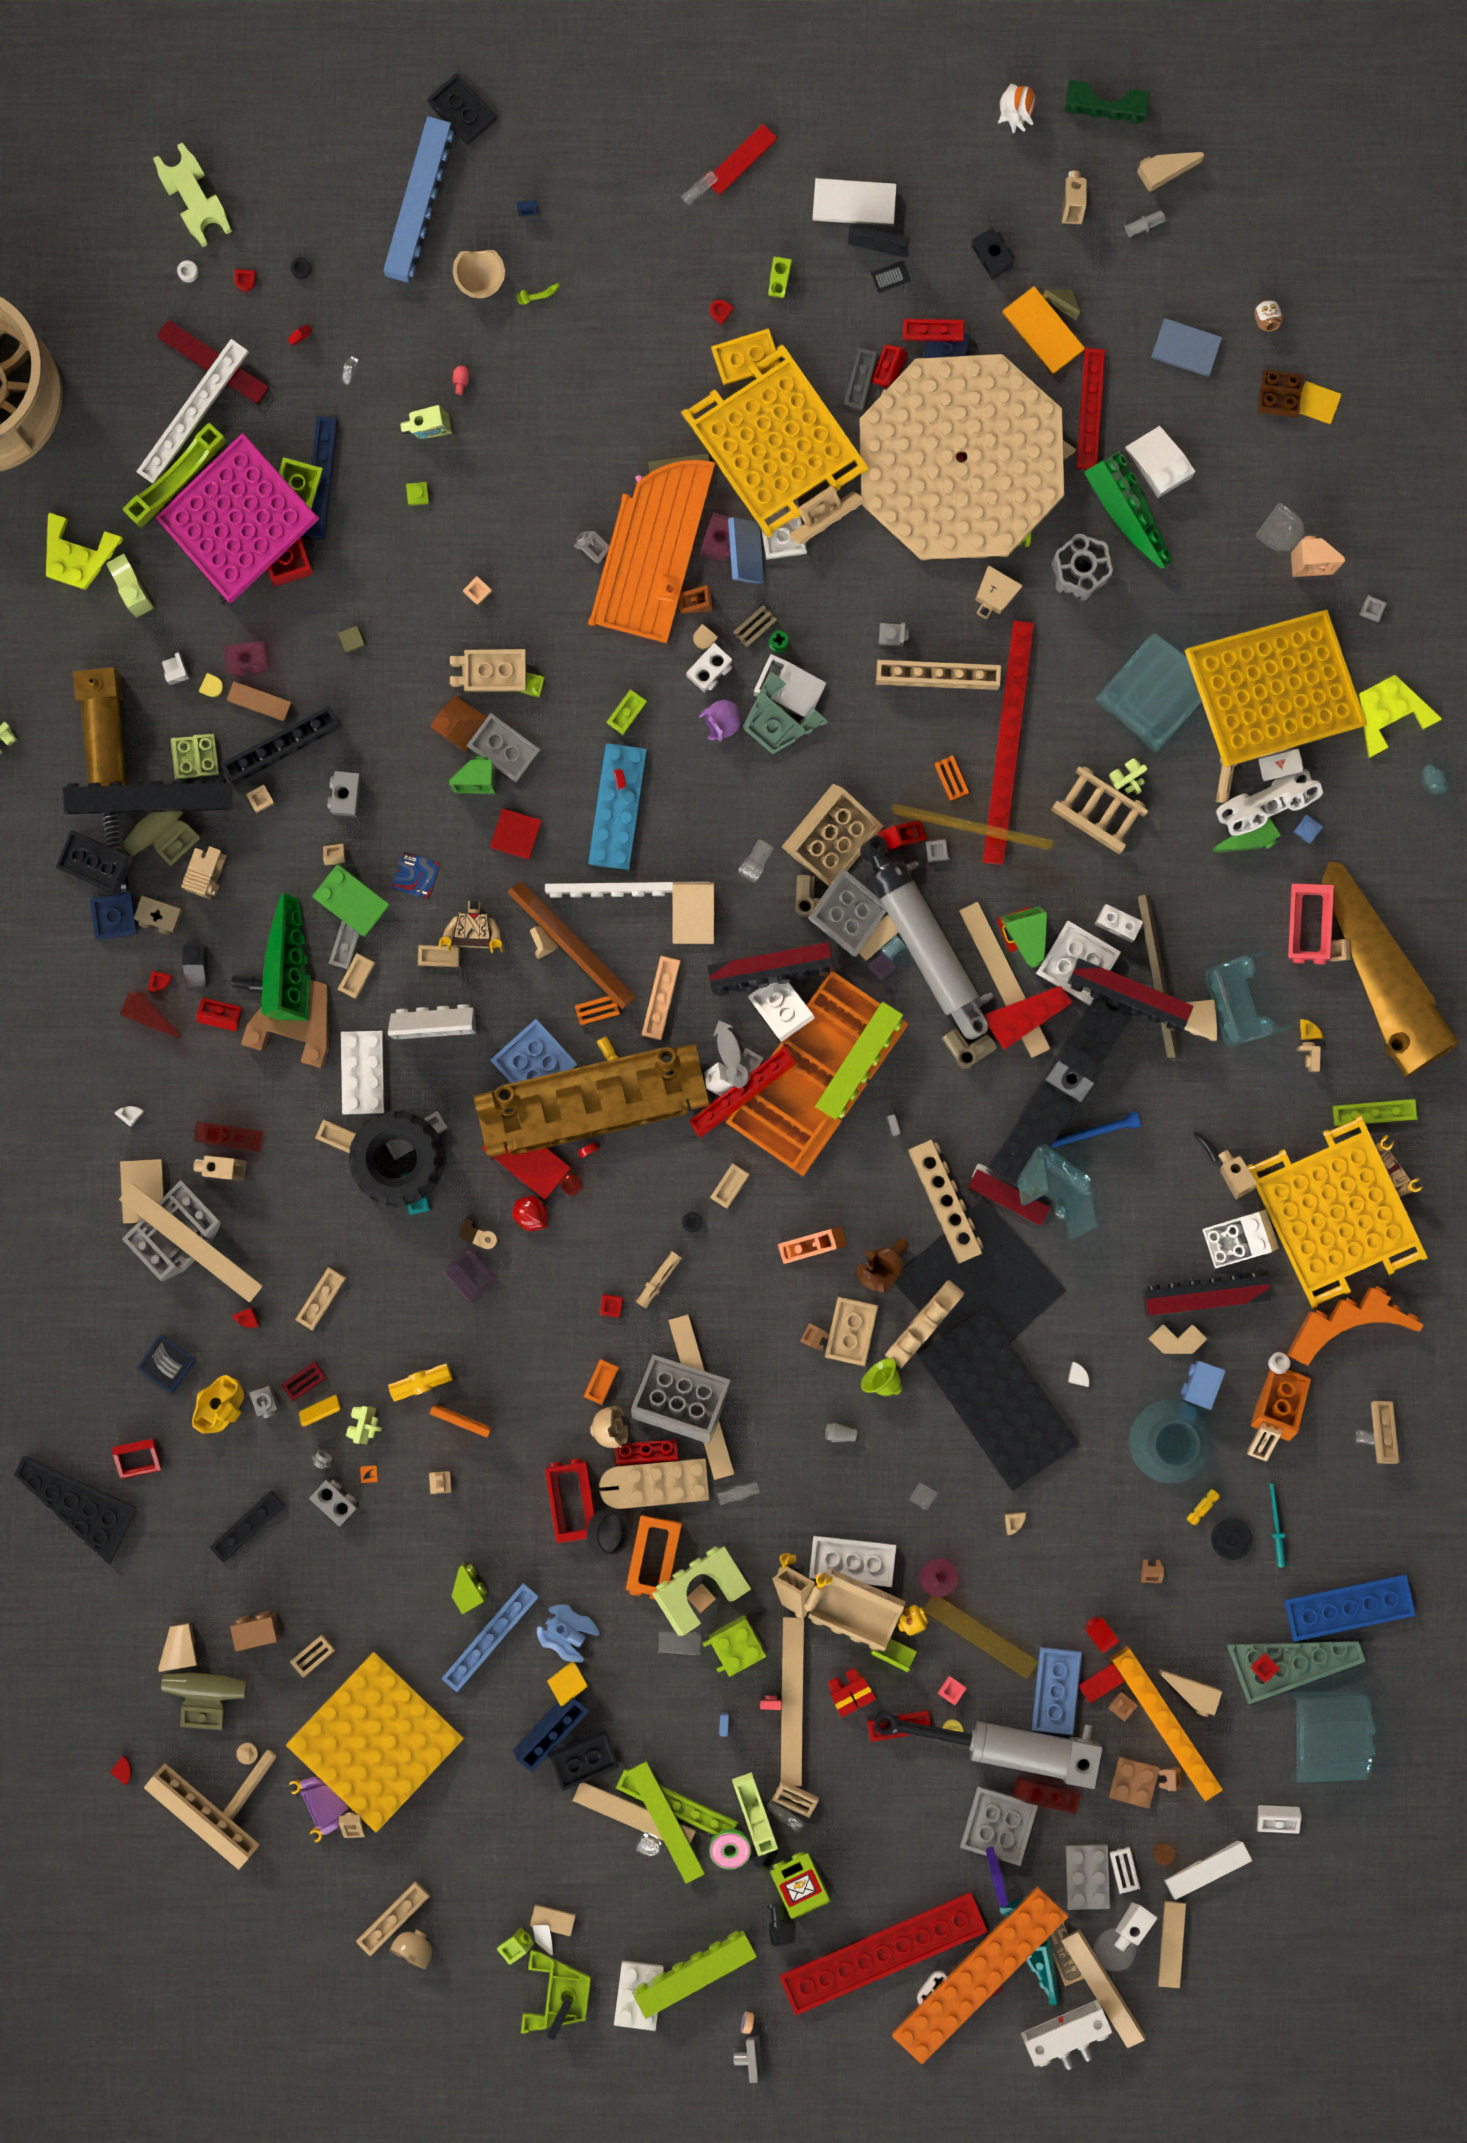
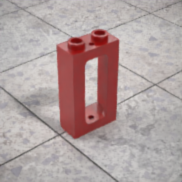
(552, 1473)

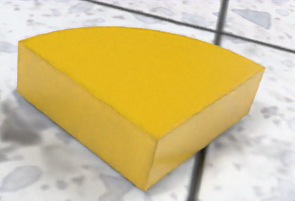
(1309, 1030)

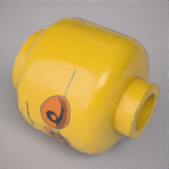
(913, 1620)

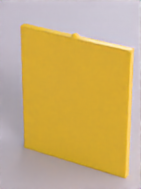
(1318, 402)
(567, 1683)

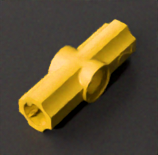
(420, 1382)

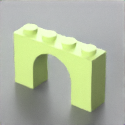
(673, 1597)

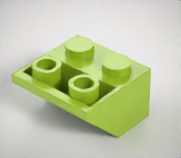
(467, 1590)

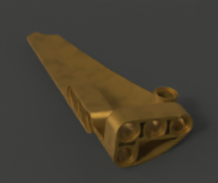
(1394, 989)

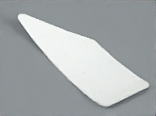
(543, 1937)

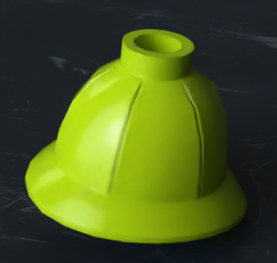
(882, 1379)

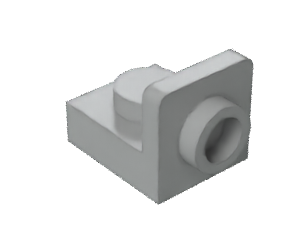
(592, 545)
(893, 634)

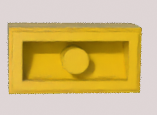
(320, 1410)

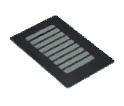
(890, 277)

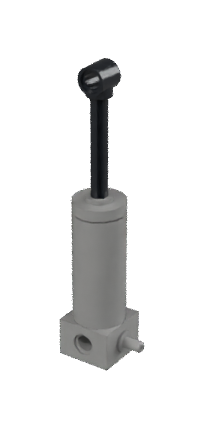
(1015, 1748)

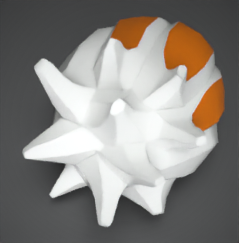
(1017, 106)

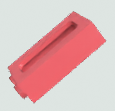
(1297, 894)

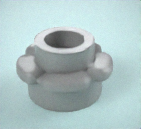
(322, 1459)

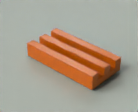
(945, 762)
(595, 1010)

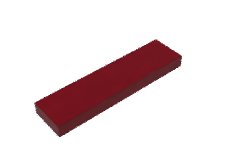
(1007, 1197)

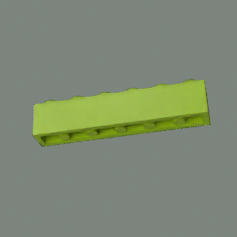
(859, 1060)
(693, 1974)

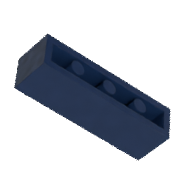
(549, 1732)

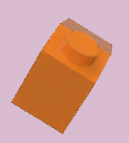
(812, 1245)

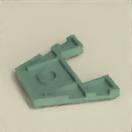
(772, 724)

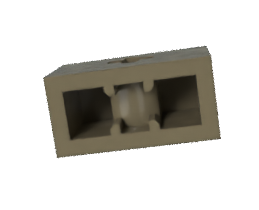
(148, 908)

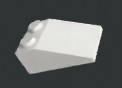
(1160, 461)

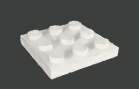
(1067, 948)

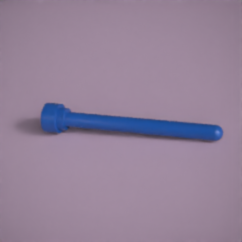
(1131, 1120)

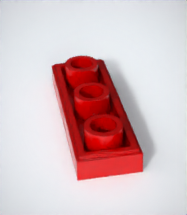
(658, 1452)

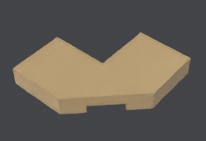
(1186, 1343)

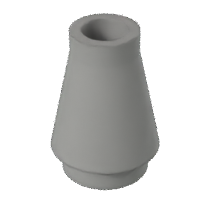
(839, 1433)

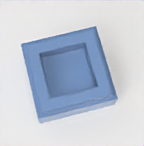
(723, 1729)

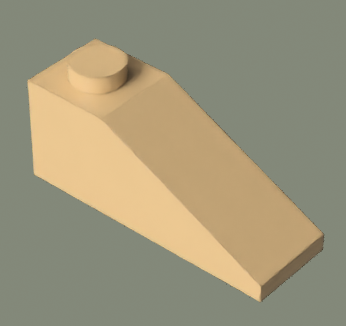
(1166, 167)
(1198, 1695)

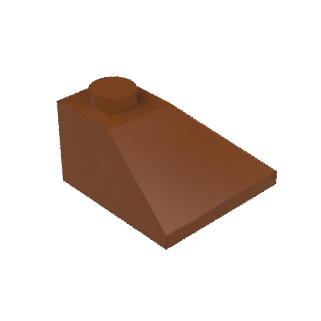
(458, 723)

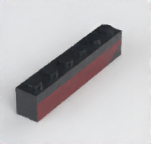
(771, 968)
(1130, 994)
(1206, 1295)

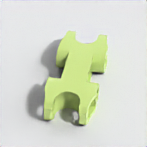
(184, 179)

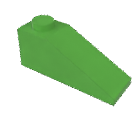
(1255, 839)

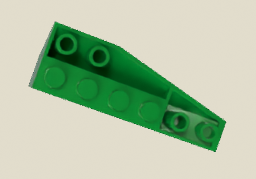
(1127, 506)

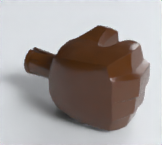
(882, 1267)

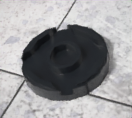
(1231, 1539)

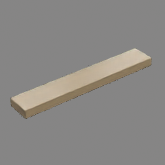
(621, 1810)
(1103, 1988)

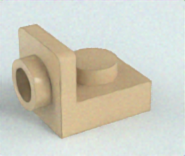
(1312, 1060)

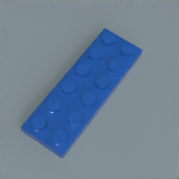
(1349, 1607)

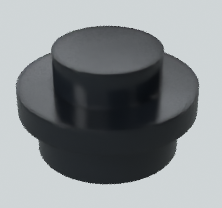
(692, 1222)

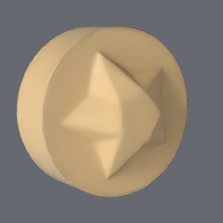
(247, 1753)

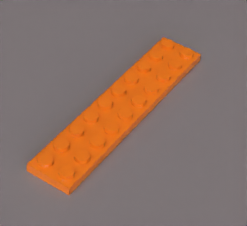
(979, 1975)

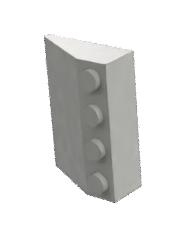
(680, 1399)

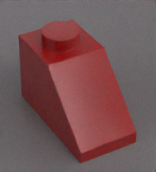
(903, 835)
(1100, 1633)

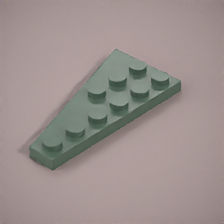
(1297, 1663)

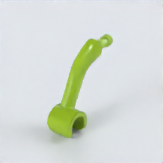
(524, 298)

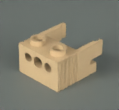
(204, 872)

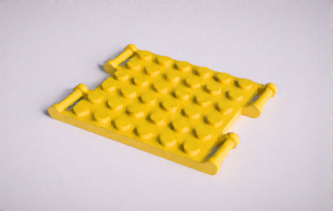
(774, 440)
(1337, 1212)

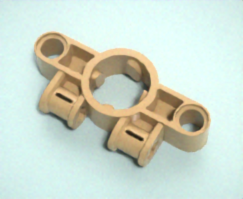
(924, 1323)

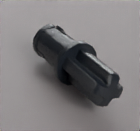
(247, 983)

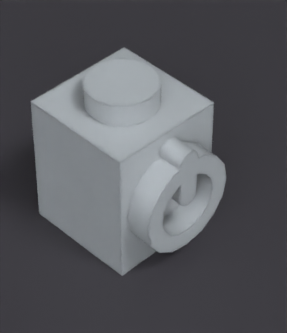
(264, 1401)

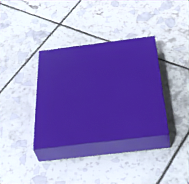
(996, 1876)

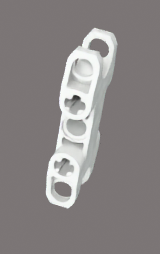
(1280, 796)

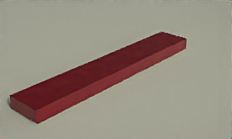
(205, 358)

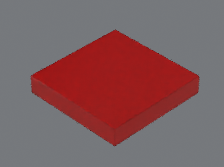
(515, 834)

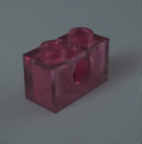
(712, 548)
(234, 653)

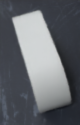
(929, 1984)

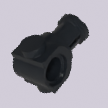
(780, 1928)

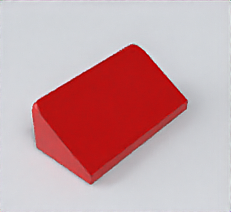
(889, 366)
(219, 1014)

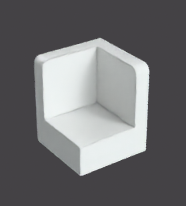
(175, 669)
(717, 1080)

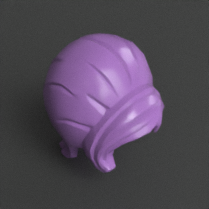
(722, 719)

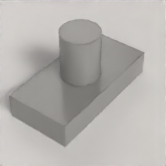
(751, 2058)

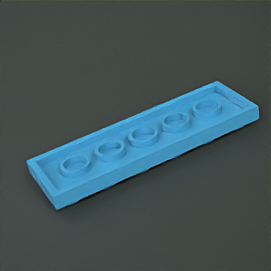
(617, 808)

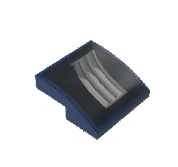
(166, 1364)

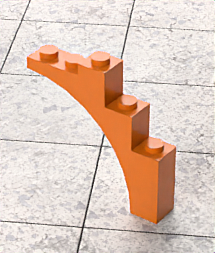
(1373, 1308)

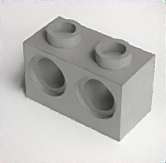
(330, 1507)

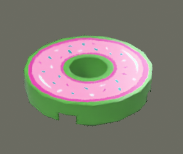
(733, 1859)

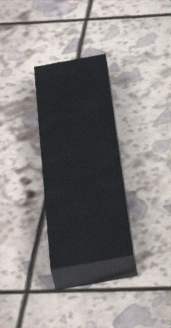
(247, 1526)

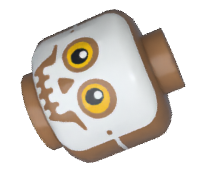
(1268, 315)

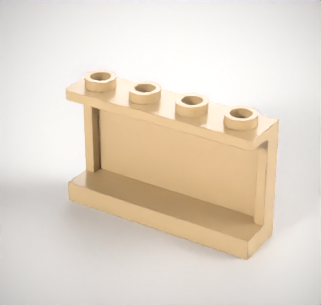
(857, 1610)

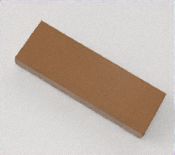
(259, 701)

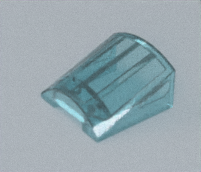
(1152, 692)

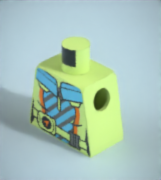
(427, 423)

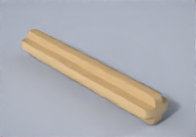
(250, 1784)

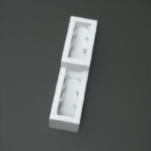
(1208, 1870)

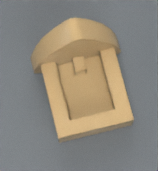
(543, 941)

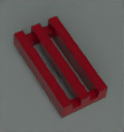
(289, 1391)

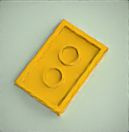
(738, 354)

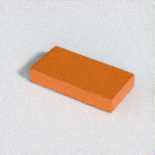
(601, 1381)

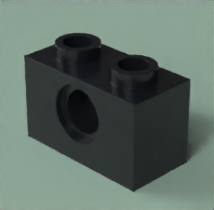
(993, 264)

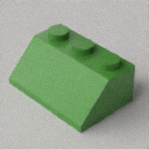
(475, 777)

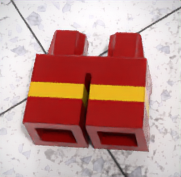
(842, 1696)

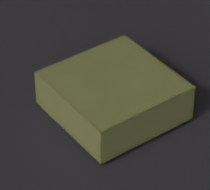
(351, 639)

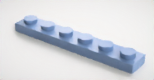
(490, 1637)

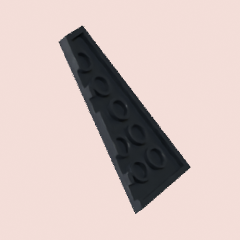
(86, 1510)

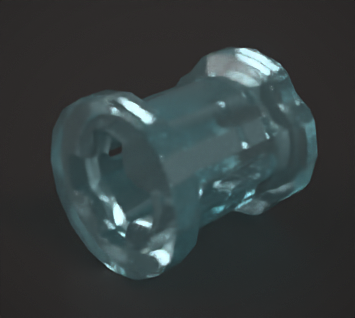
(893, 948)

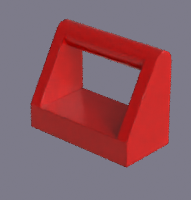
(135, 1446)

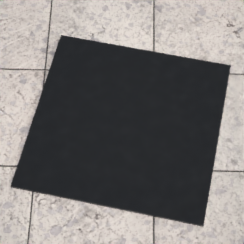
(1002, 1278)

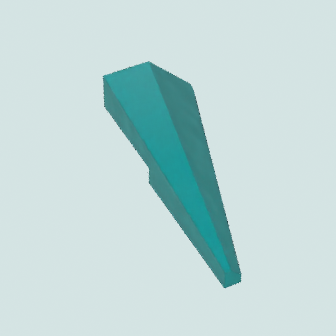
(1040, 1961)

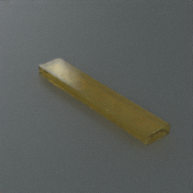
(980, 1636)

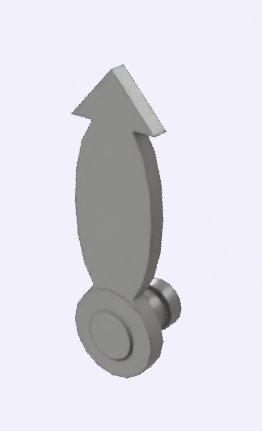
(731, 1055)

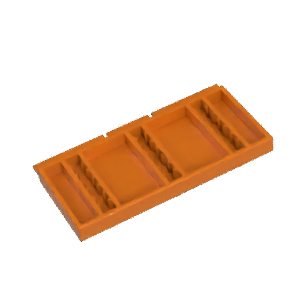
(784, 1113)

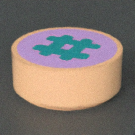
(747, 2022)

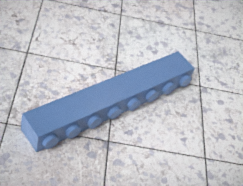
(418, 199)

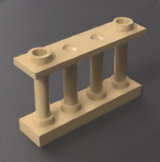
(1081, 819)

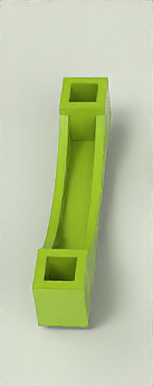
(149, 502)

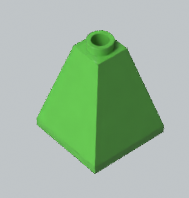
(1028, 933)

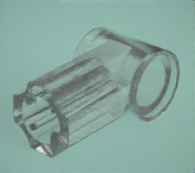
(753, 865)

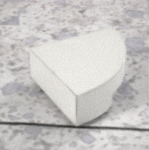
(129, 1114)
(1078, 1375)

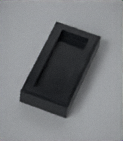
(560, 2016)

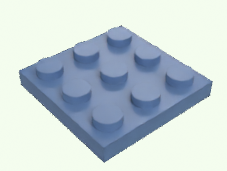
(532, 1055)

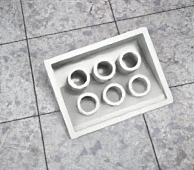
(432, 1023)

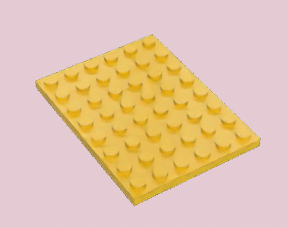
(1275, 688)

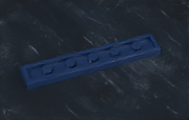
(323, 457)

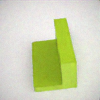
(896, 1654)

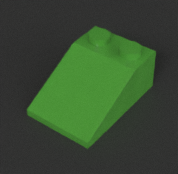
(351, 900)

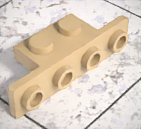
(822, 512)

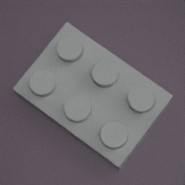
(1087, 1876)

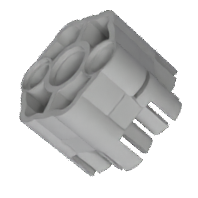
(1078, 582)

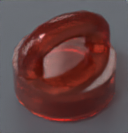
(571, 1184)

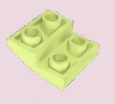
(194, 756)

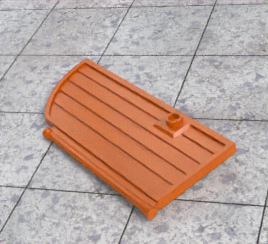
(652, 550)

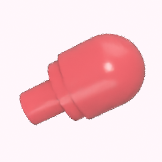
(460, 379)

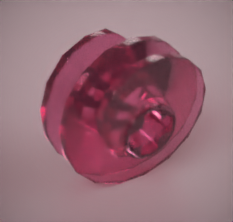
(946, 1572)

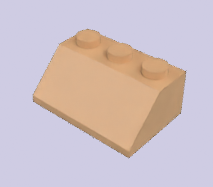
(1315, 558)

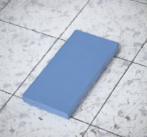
(1056, 1691)

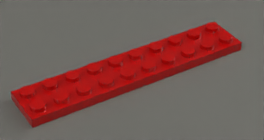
(883, 1953)

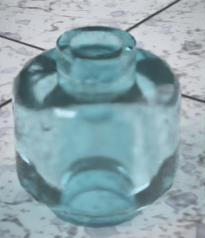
(1434, 780)

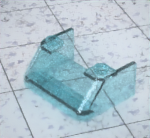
(1234, 1001)
(1064, 1184)

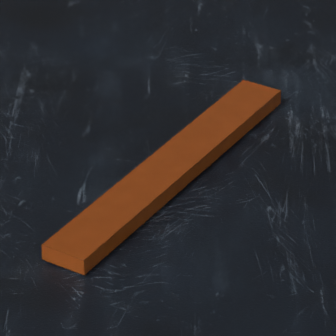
(571, 944)

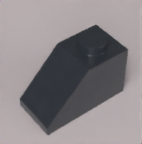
(195, 965)

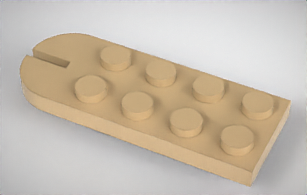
(655, 1484)

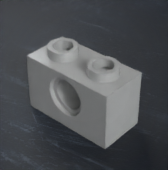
(349, 805)

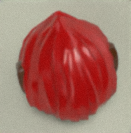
(530, 1213)

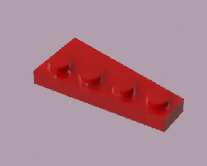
(1022, 1017)

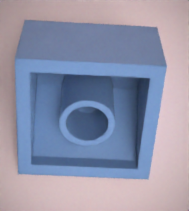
(1202, 1384)

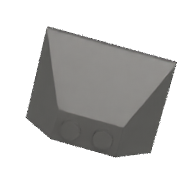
(158, 1251)

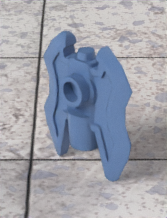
(564, 1630)

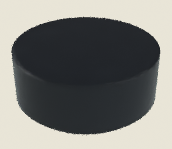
(300, 268)

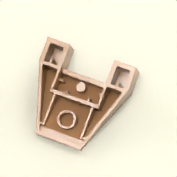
(313, 1031)

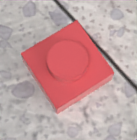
(952, 1690)
(770, 1702)

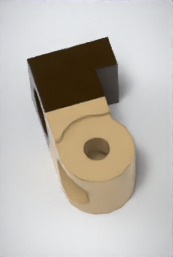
(473, 1235)

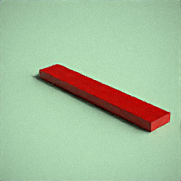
(1090, 408)
(737, 1097)

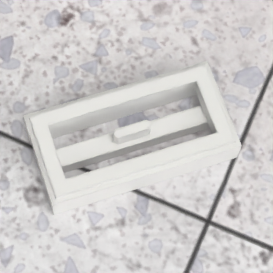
(1120, 1852)

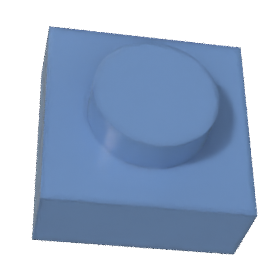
(1308, 829)

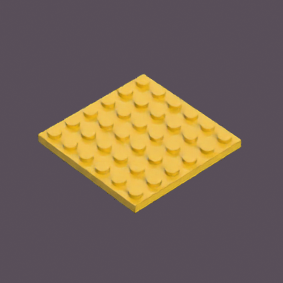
(374, 1742)

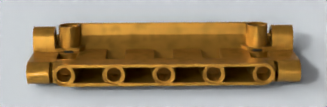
(591, 1100)

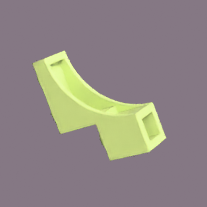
(755, 1814)

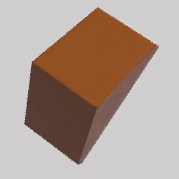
(696, 600)

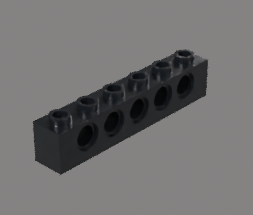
(281, 745)

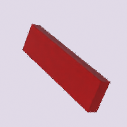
(743, 158)

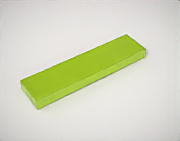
(1376, 1112)

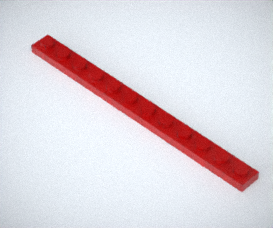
(1008, 738)

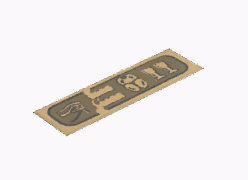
(1065, 1964)

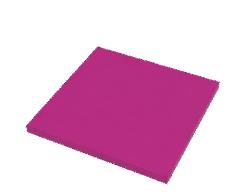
(237, 518)

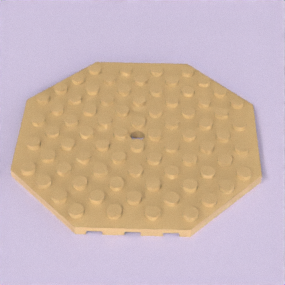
(972, 408)

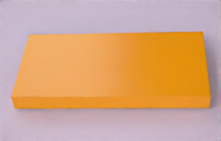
(1043, 330)

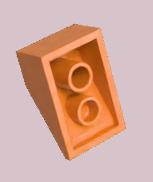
(1282, 1402)

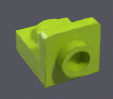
(515, 1946)

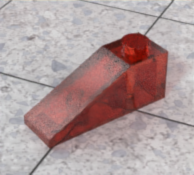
(145, 1012)
(227, 1136)
(1046, 1795)

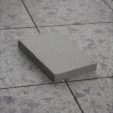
(504, 746)

